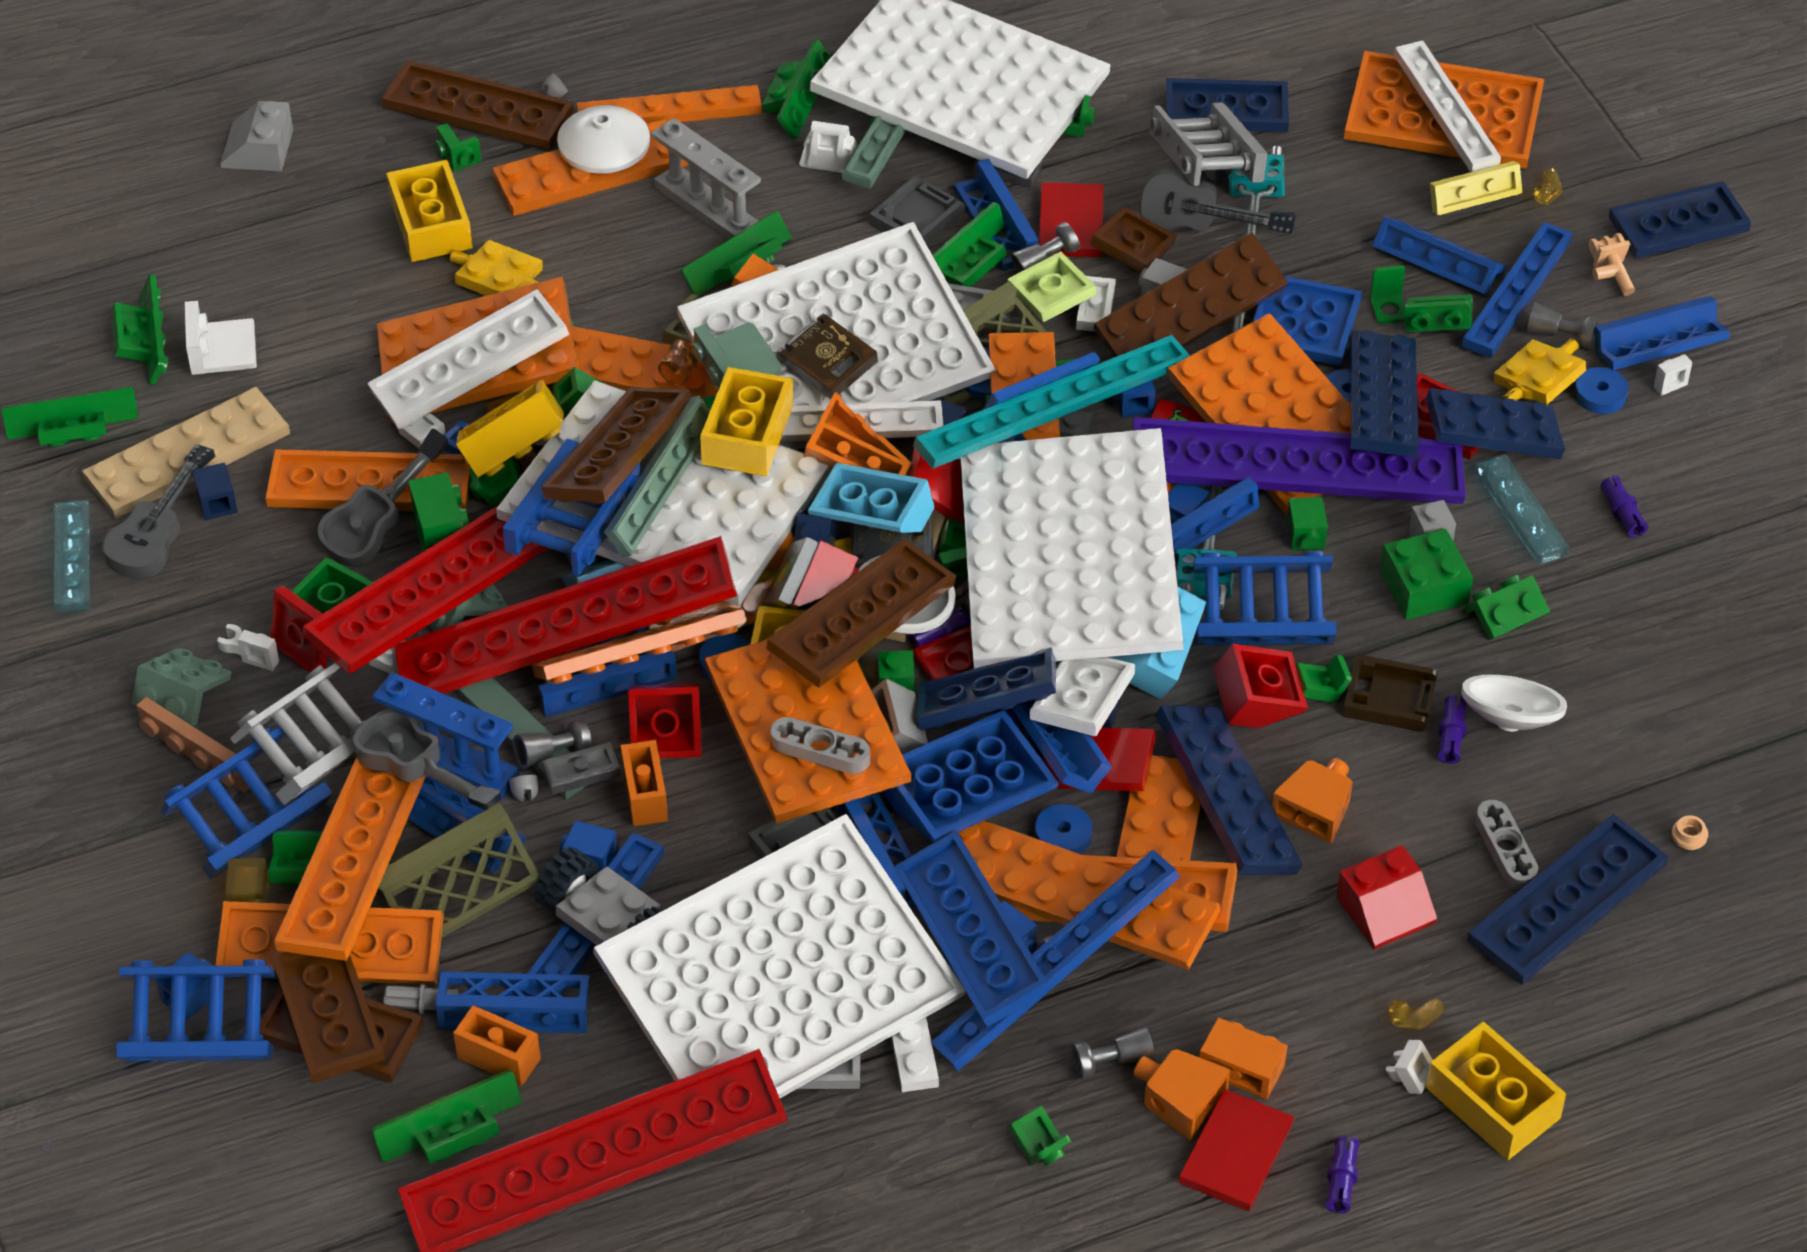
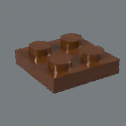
(1133, 239)

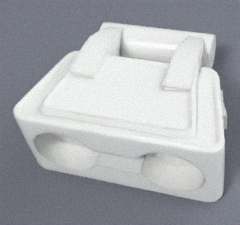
(828, 147)

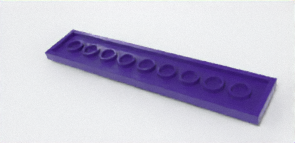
(1305, 462)

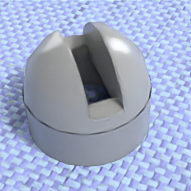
(554, 87)
(524, 784)

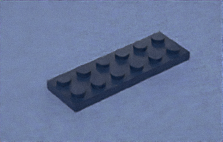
(1383, 393)
(1228, 790)
(1567, 899)

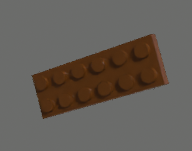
(477, 104)
(1195, 299)
(616, 445)
(860, 612)

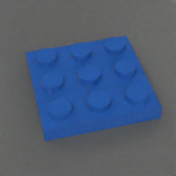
(1315, 317)

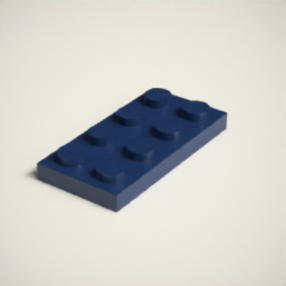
(1254, 103)
(1679, 219)
(1495, 423)
(986, 689)

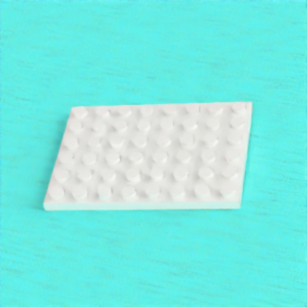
(962, 80)
(879, 291)
(708, 501)
(1070, 548)
(785, 958)

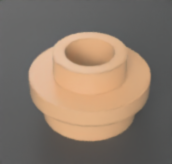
(1693, 826)

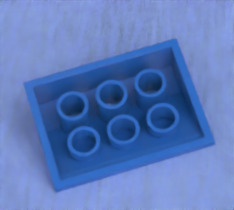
(969, 777)

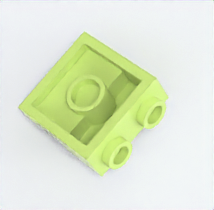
(1052, 287)

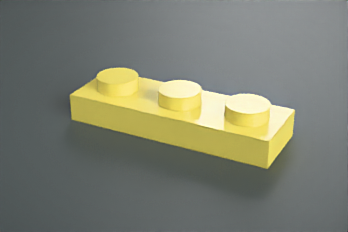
(1476, 188)

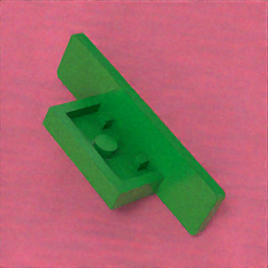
(791, 89)
(971, 250)
(728, 258)
(138, 331)
(70, 416)
(449, 1122)

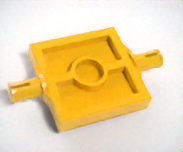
(495, 269)
(1540, 371)

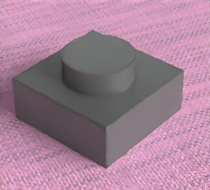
(1075, 424)

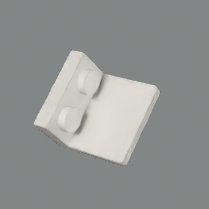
(218, 344)

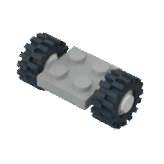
(591, 900)

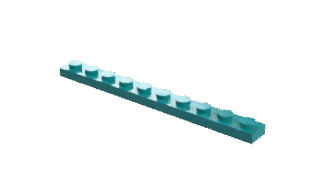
(1048, 402)

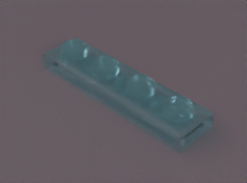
(1522, 509)
(72, 556)

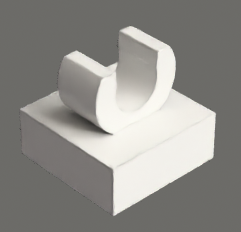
(1411, 1066)

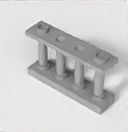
(1222, 129)
(688, 187)
(318, 763)

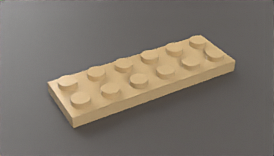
(150, 466)

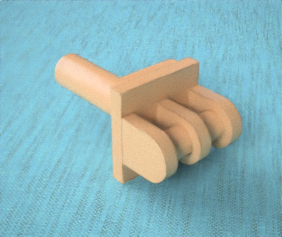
(1608, 260)

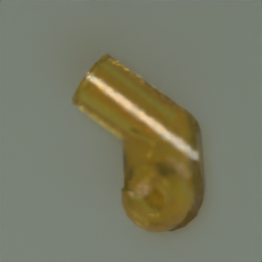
(1550, 190)
(1418, 1018)

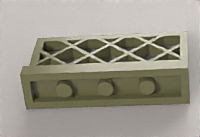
(984, 315)
(451, 849)

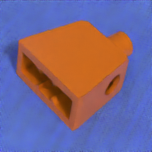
(1315, 798)
(1182, 1089)

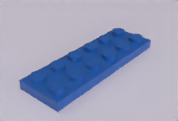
(972, 928)

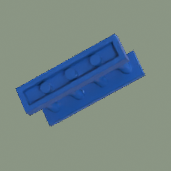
(534, 509)
(1248, 629)
(608, 683)
(460, 720)
(249, 835)
(214, 1044)

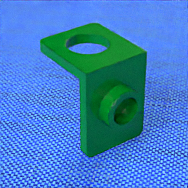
(1387, 290)

